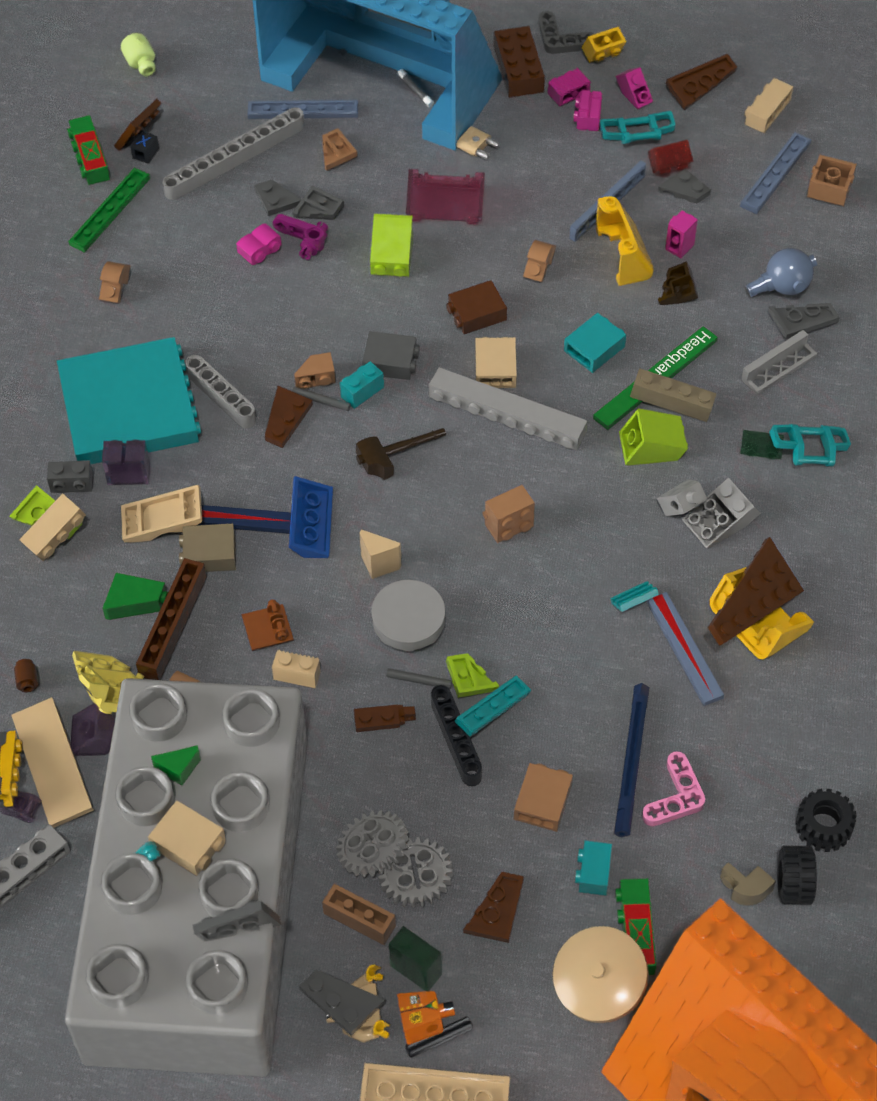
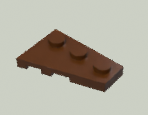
(136, 125)
(286, 415)
(498, 910)

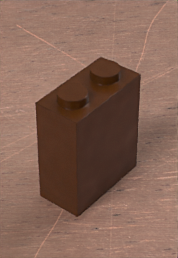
(476, 307)

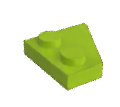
(468, 676)

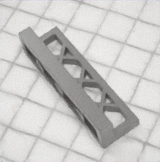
(773, 358)

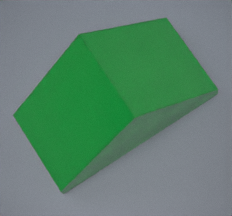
(177, 763)

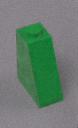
(133, 597)

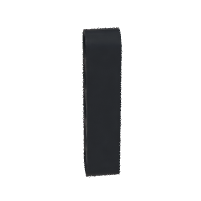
(456, 744)

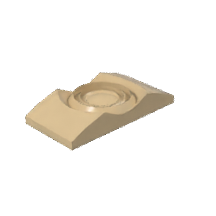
(161, 514)

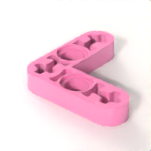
(685, 794)

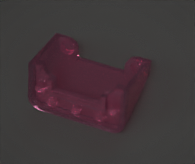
(445, 197)

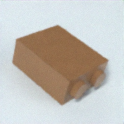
(543, 796)

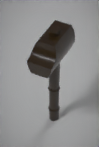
(375, 456)

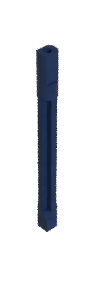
(631, 763)

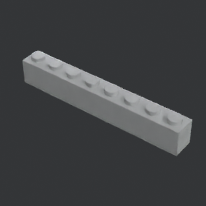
(508, 409)

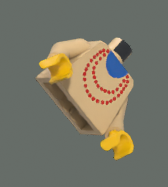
(373, 1026)

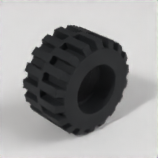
(829, 804)
(797, 875)

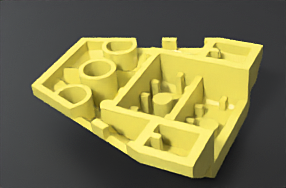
(102, 678)

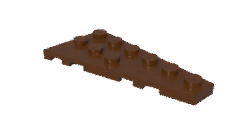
(758, 592)

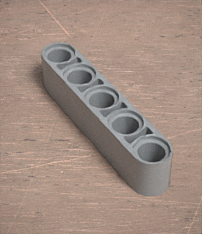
(220, 391)

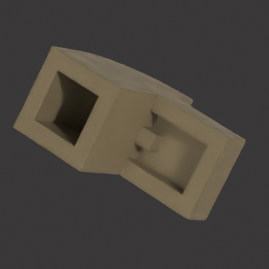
(748, 889)

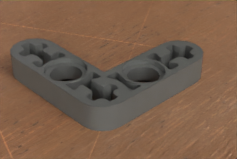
(556, 39)

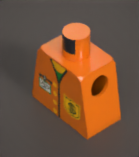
(422, 1015)

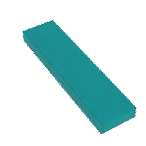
(493, 705)

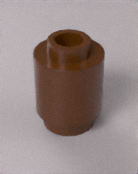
(25, 675)

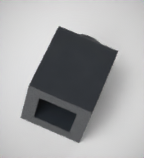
(144, 147)

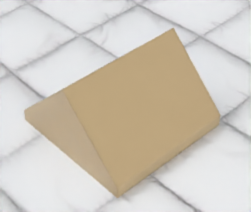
(379, 554)

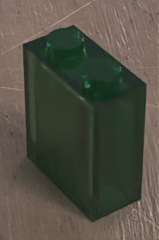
(415, 959)

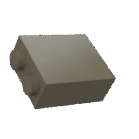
(209, 545)

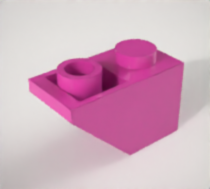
(634, 87)

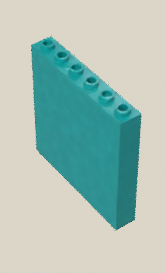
(128, 397)

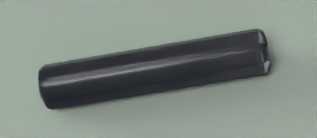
(450, 1031)

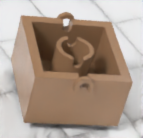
(831, 180)
(509, 513)

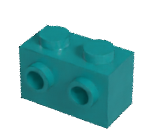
(362, 384)
(595, 867)

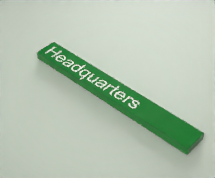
(668, 367)

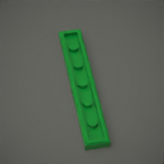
(109, 210)

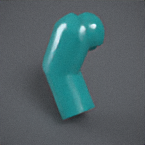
(149, 850)

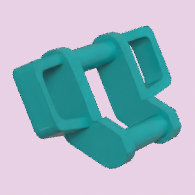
(625, 137)
(797, 444)

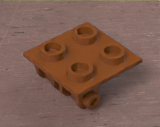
(267, 626)

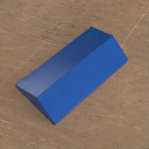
(310, 518)

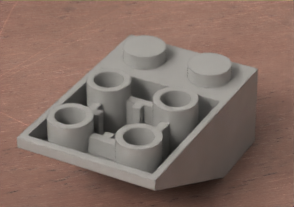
(721, 514)

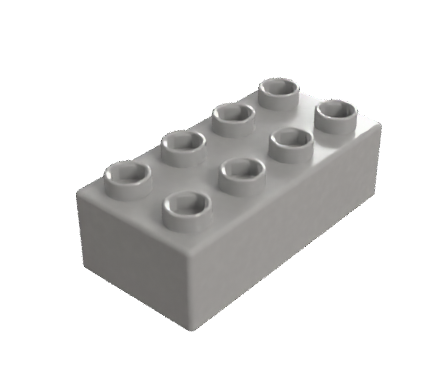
(140, 976)

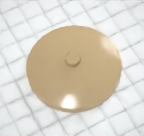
(600, 974)

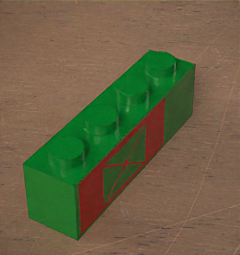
(89, 150)
(637, 916)

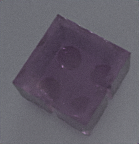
(126, 462)

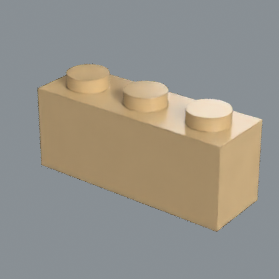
(768, 105)
(53, 527)

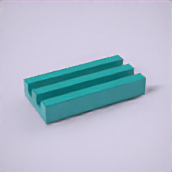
(634, 596)

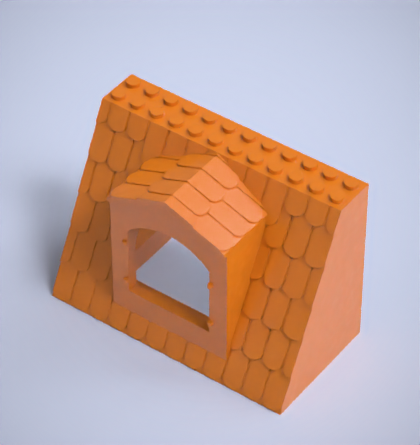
(739, 1027)

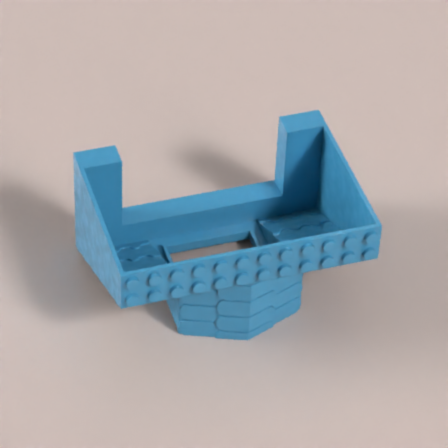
(451, 55)

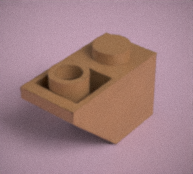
(315, 371)

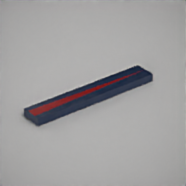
(247, 518)

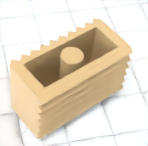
(296, 669)

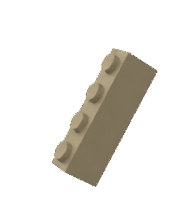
(673, 395)

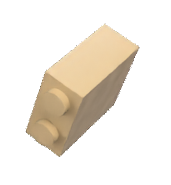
(496, 361)
(187, 838)

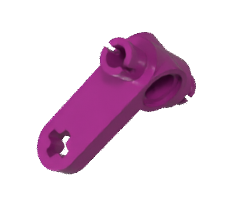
(312, 235)

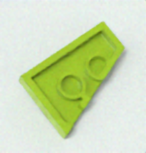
(34, 507)

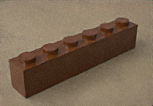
(171, 619)

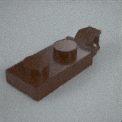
(383, 717)

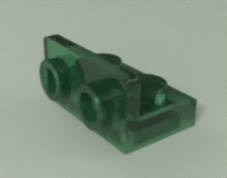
(760, 445)

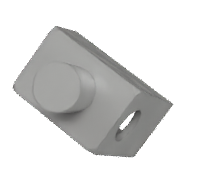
(686, 495)

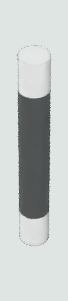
(416, 88)

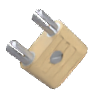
(474, 142)

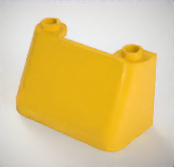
(618, 225)
(770, 632)

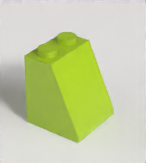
(391, 245)
(652, 438)

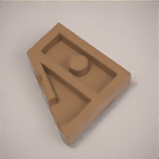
(336, 149)

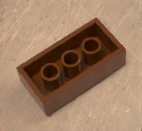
(519, 61)

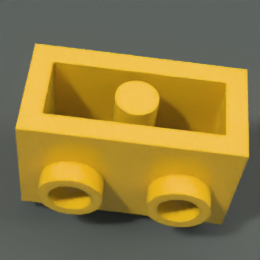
(604, 44)

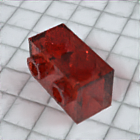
(670, 156)

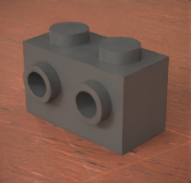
(70, 476)

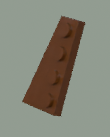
(698, 81)

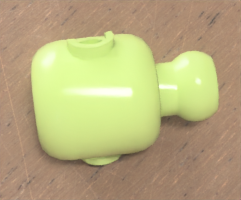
(139, 53)

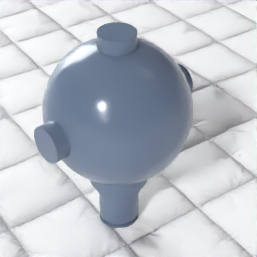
(786, 272)

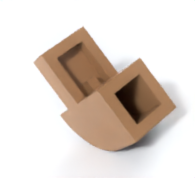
(538, 259)
(113, 278)

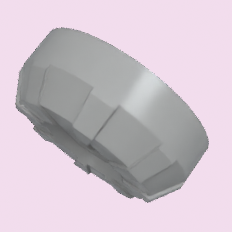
(408, 615)

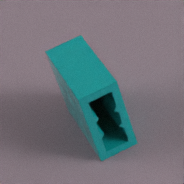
(595, 342)

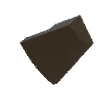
(678, 286)

